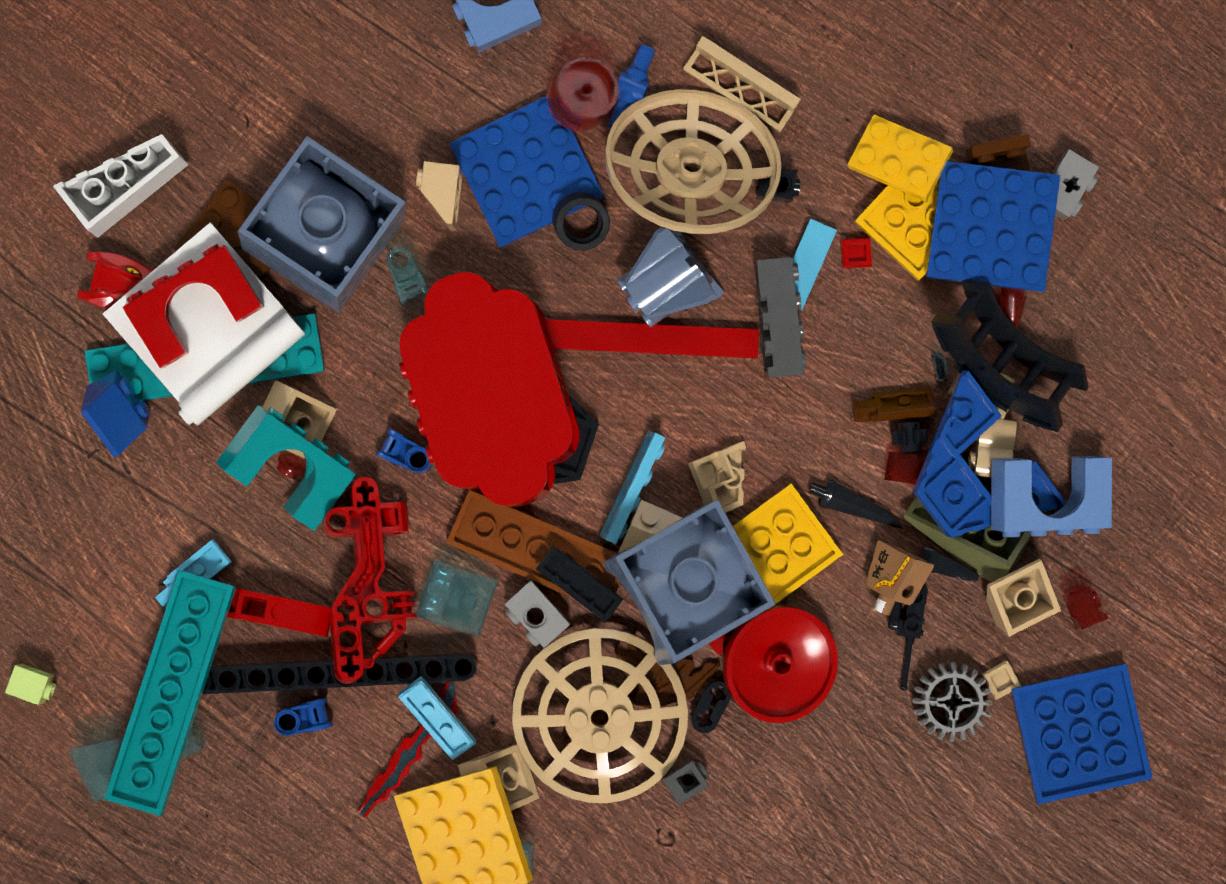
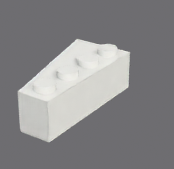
(120, 184)

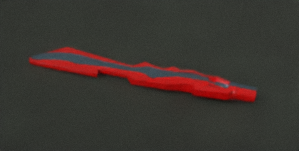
(405, 755)

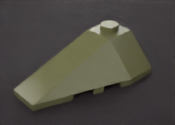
(980, 550)

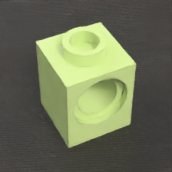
(31, 684)

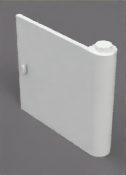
(221, 351)

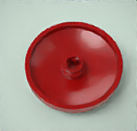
(780, 664)

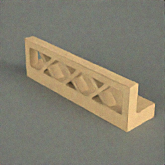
(746, 74)

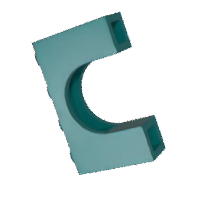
(265, 436)

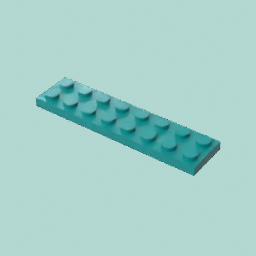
(300, 359)
(170, 693)

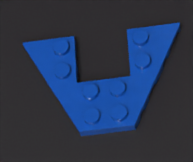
(946, 481)

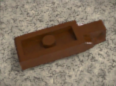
(895, 405)

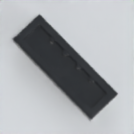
(579, 584)

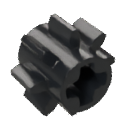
(909, 436)

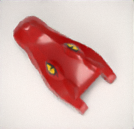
(112, 278)

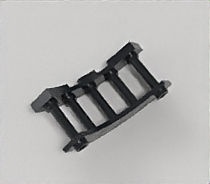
(1003, 393)

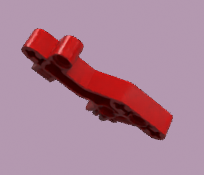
(366, 528)

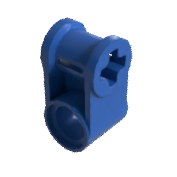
(401, 450)
(305, 717)

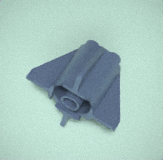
(668, 278)

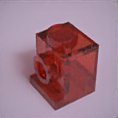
(1084, 606)

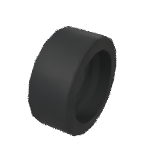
(593, 239)

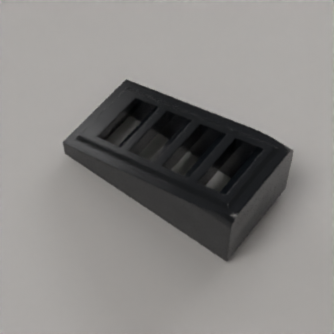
(945, 566)

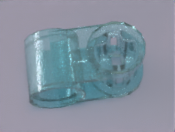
(406, 277)

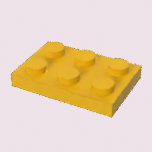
(900, 158)

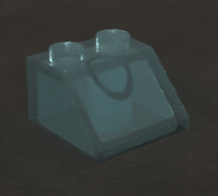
(456, 598)

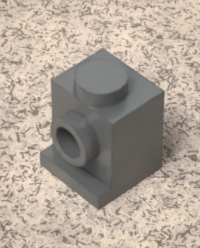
(682, 791)

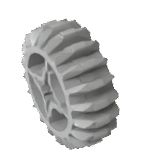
(952, 715)

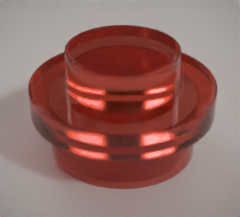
(290, 466)

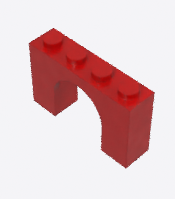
(151, 310)

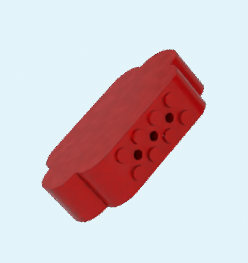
(488, 390)

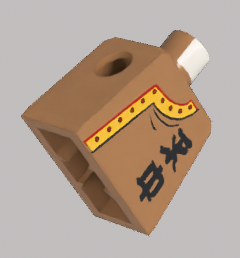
(896, 576)

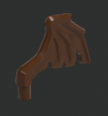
(660, 679)

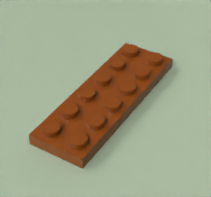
(522, 541)

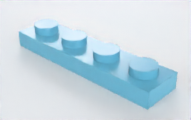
(637, 477)

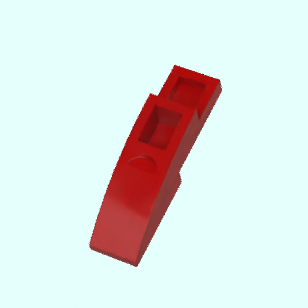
(280, 612)

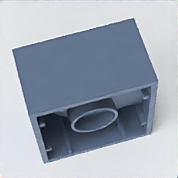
(322, 224)

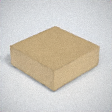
(1000, 679)

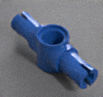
(633, 82)

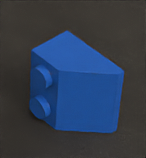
(115, 412)

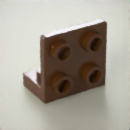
(1003, 153)

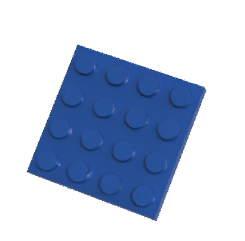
(523, 170)
(993, 226)
(1081, 733)

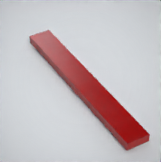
(653, 340)

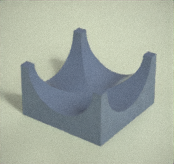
(691, 582)

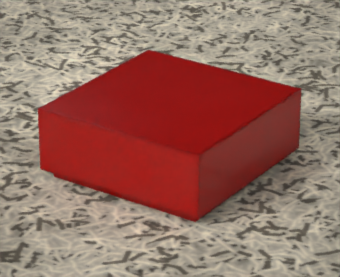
(856, 253)

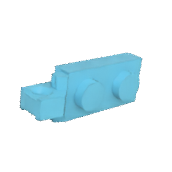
(204, 563)

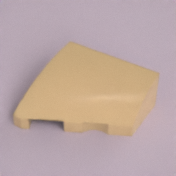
(721, 476)

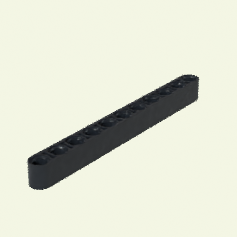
(304, 681)

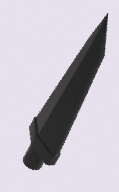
(843, 500)

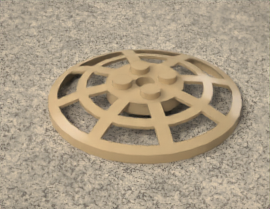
(693, 152)
(599, 696)

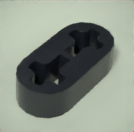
(717, 710)

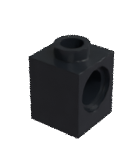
(793, 187)

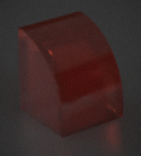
(903, 467)

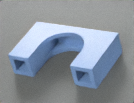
(496, 24)
(1086, 509)

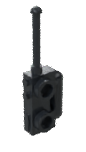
(909, 627)

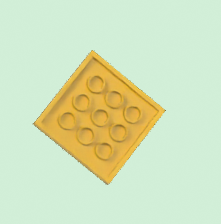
(464, 831)

